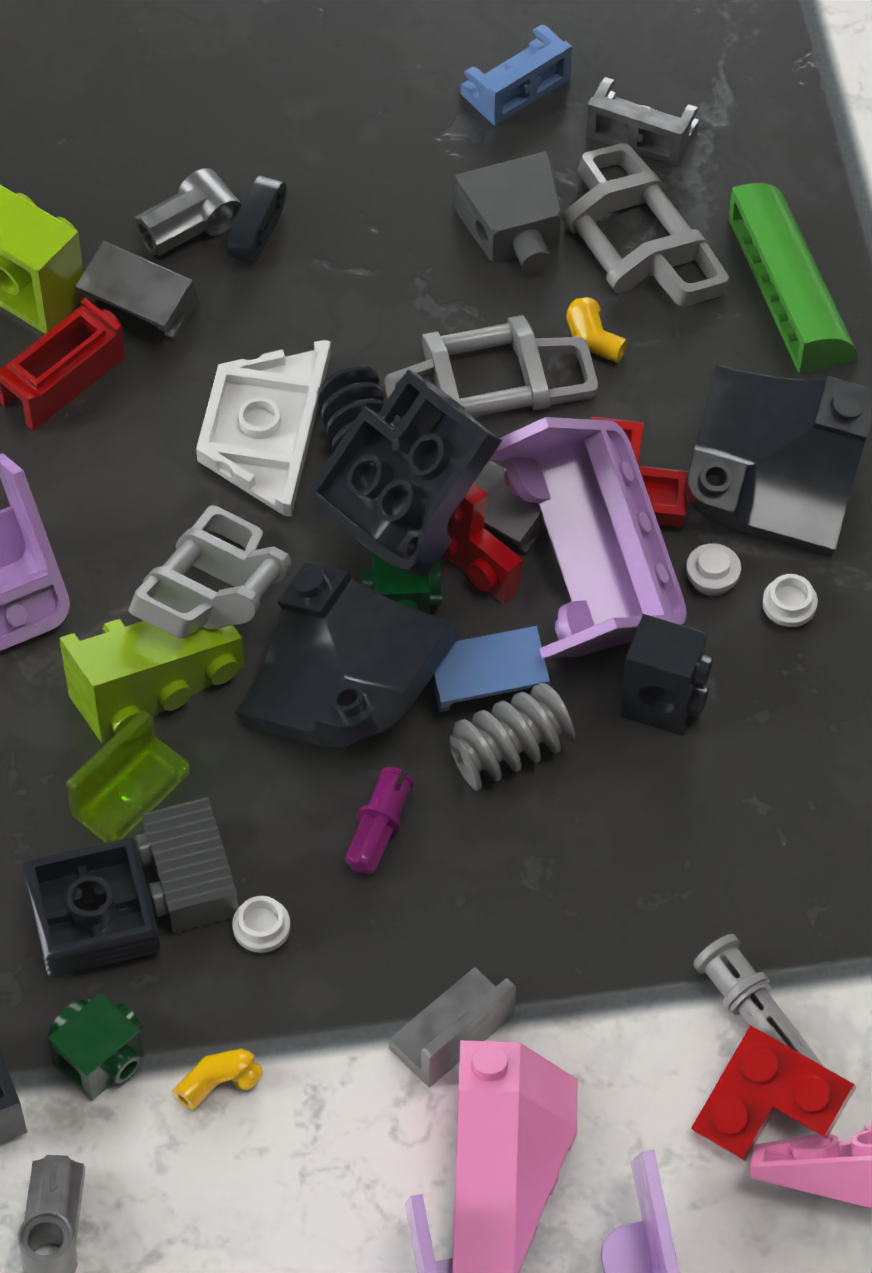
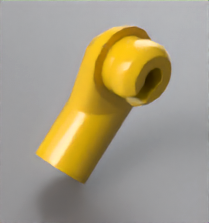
(586, 323)
(216, 1069)

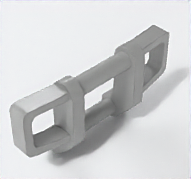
(653, 256)
(527, 348)
(183, 605)

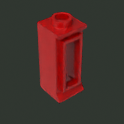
(62, 363)

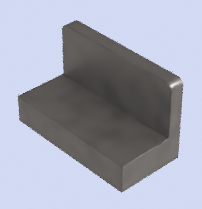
(465, 1012)

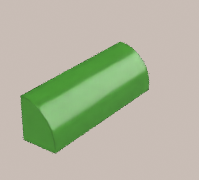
(789, 278)

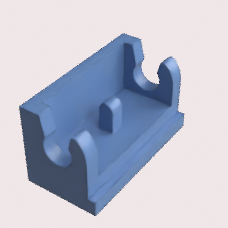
(520, 78)
(490, 667)

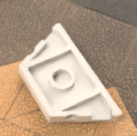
(264, 422)

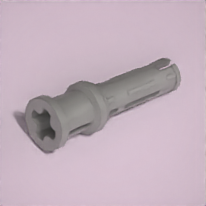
(745, 990)

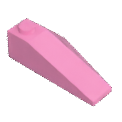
(510, 1146)
(819, 1165)

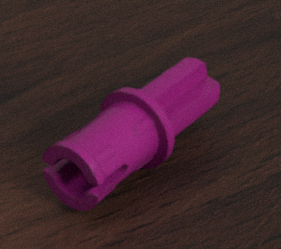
(378, 820)

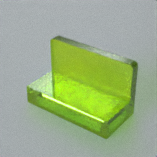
(125, 780)

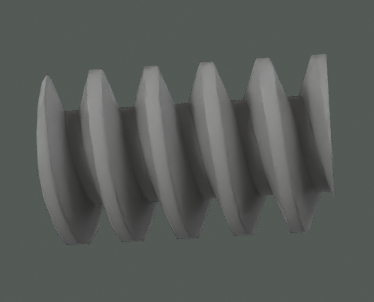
(509, 732)

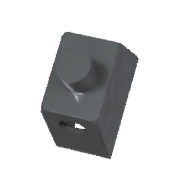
(512, 210)

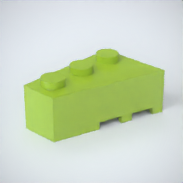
(145, 670)

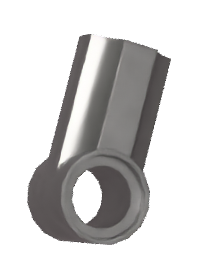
(199, 206)
(52, 1214)

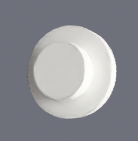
(713, 569)
(790, 600)
(261, 924)

